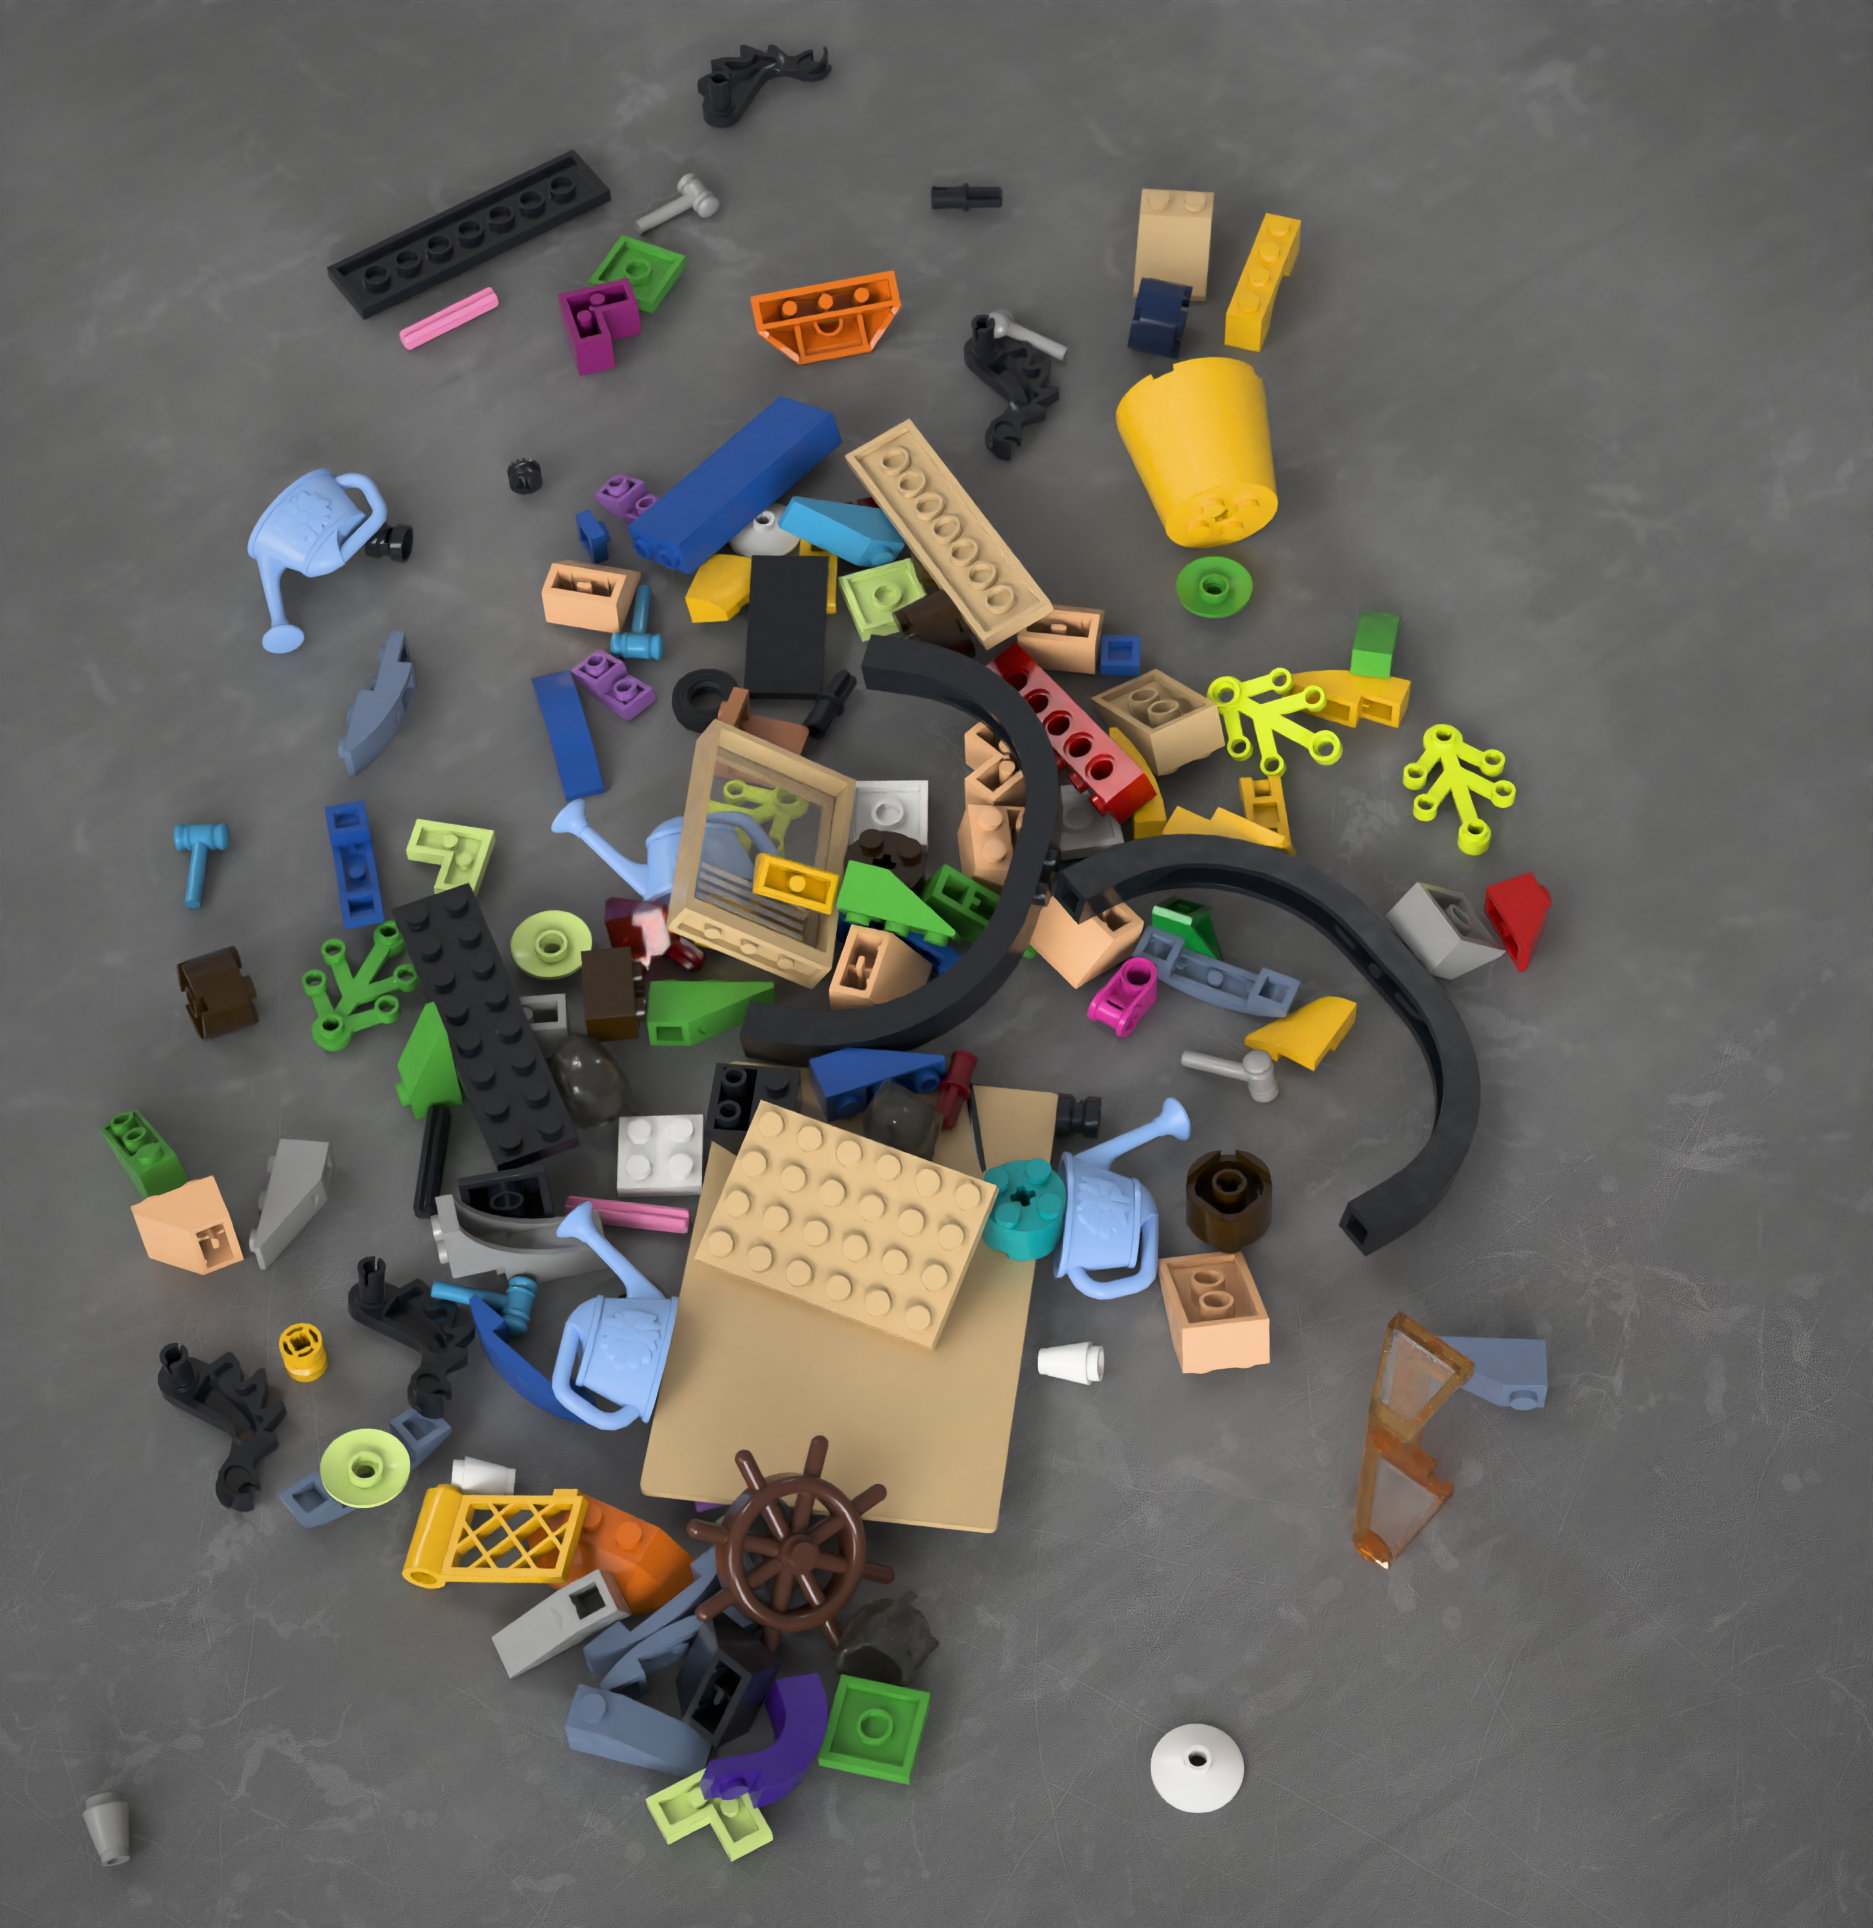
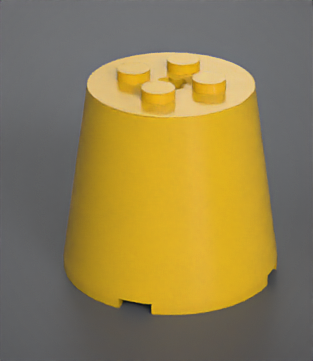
(1203, 450)

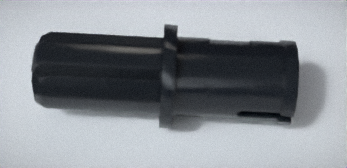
(966, 197)
(830, 704)

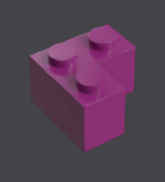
(594, 319)

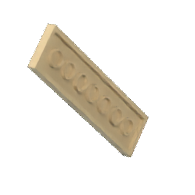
(949, 534)

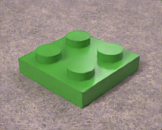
(647, 266)
(875, 1729)

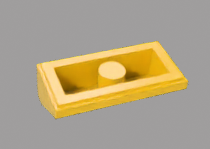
(794, 883)

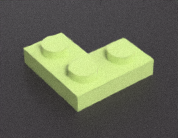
(457, 848)
(683, 1810)

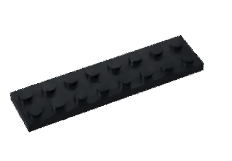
(468, 234)
(485, 1028)

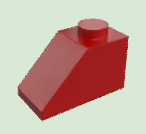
(1518, 915)

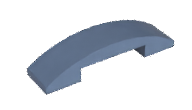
(1216, 981)
(315, 1506)
(617, 1640)
(659, 1651)

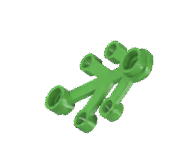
(358, 990)

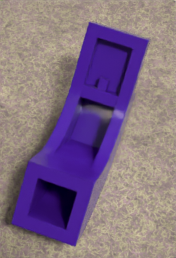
(799, 1724)

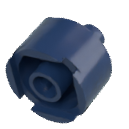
(1159, 317)

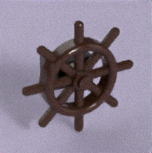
(770, 1553)

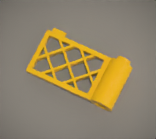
(446, 1522)

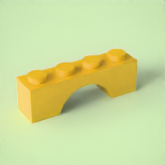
(1255, 294)

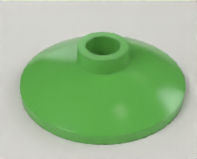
(1214, 587)

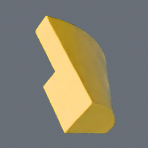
(719, 588)
(1306, 1032)

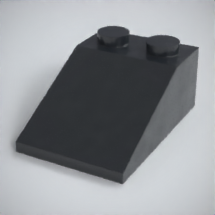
(510, 1192)

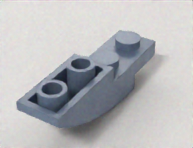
(381, 709)

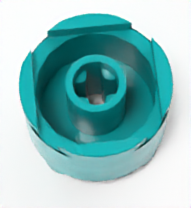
(1027, 1210)

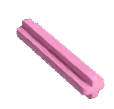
(448, 318)
(636, 1214)

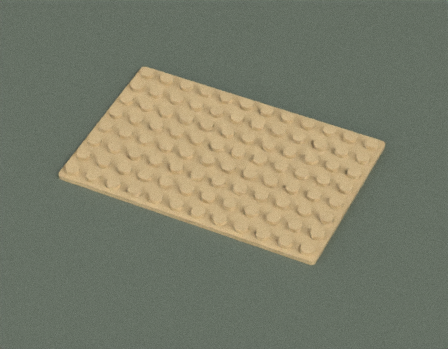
(779, 1371)

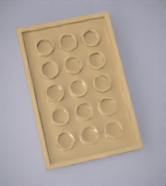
(847, 1224)

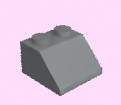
(1443, 931)

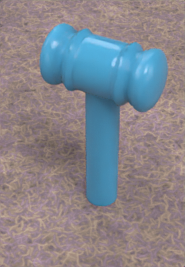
(638, 642)
(199, 839)
(514, 1306)

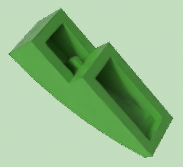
(1375, 643)

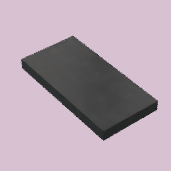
(786, 627)

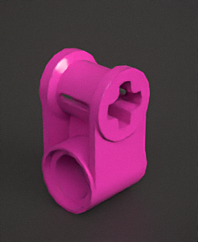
(1123, 1003)

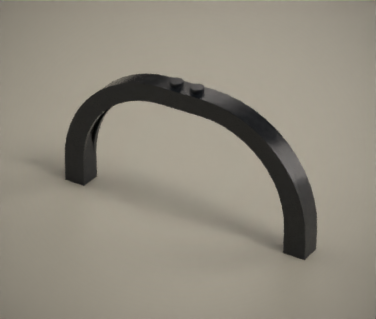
(1365, 940)
(931, 1011)

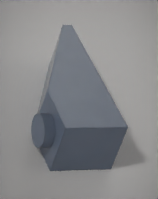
(1505, 1369)
(633, 1733)

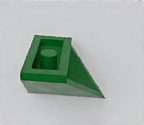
(1190, 922)

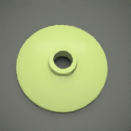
(546, 933)
(361, 1453)

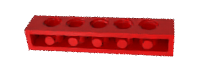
(1077, 741)

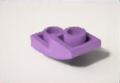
(625, 497)
(612, 685)

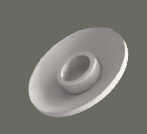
(765, 536)
(1195, 1787)

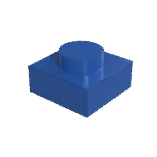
(593, 536)
(1120, 655)

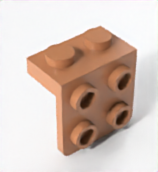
(780, 733)

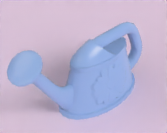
(311, 531)
(649, 880)
(1111, 1211)
(617, 1339)

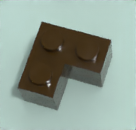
(613, 994)

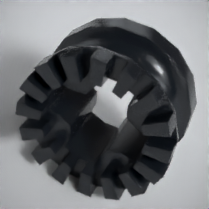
(524, 476)

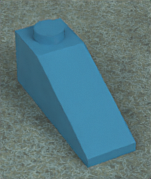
(846, 530)

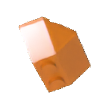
(828, 318)
(638, 1554)

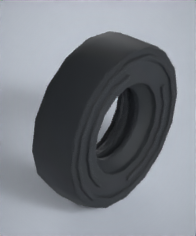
(695, 683)

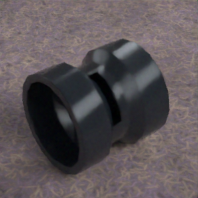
(392, 542)
(1081, 1116)

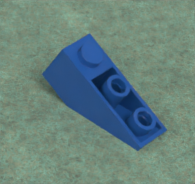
(851, 1076)

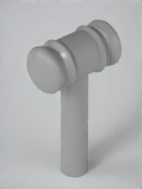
(693, 195)
(1006, 325)
(1255, 1069)

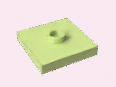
(879, 592)

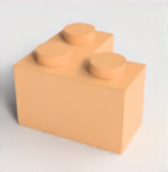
(996, 773)

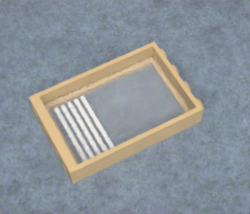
(750, 802)

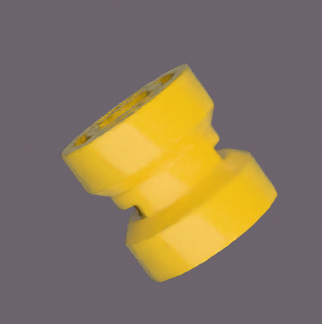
(303, 1352)

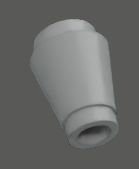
(109, 1826)

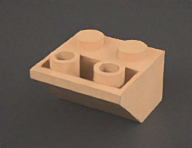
(589, 595)
(1065, 639)
(988, 843)
(1087, 948)
(875, 970)
(189, 1227)

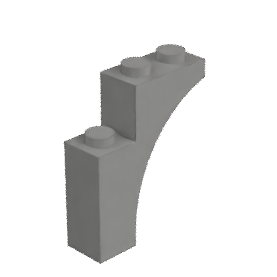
(514, 1246)

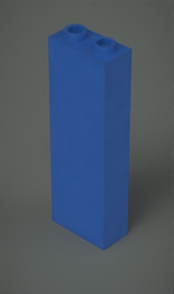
(734, 485)

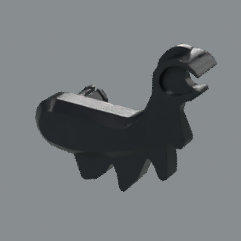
(739, 79)
(1015, 378)
(415, 1322)
(233, 1405)

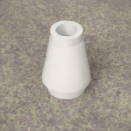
(1073, 1362)
(482, 1477)

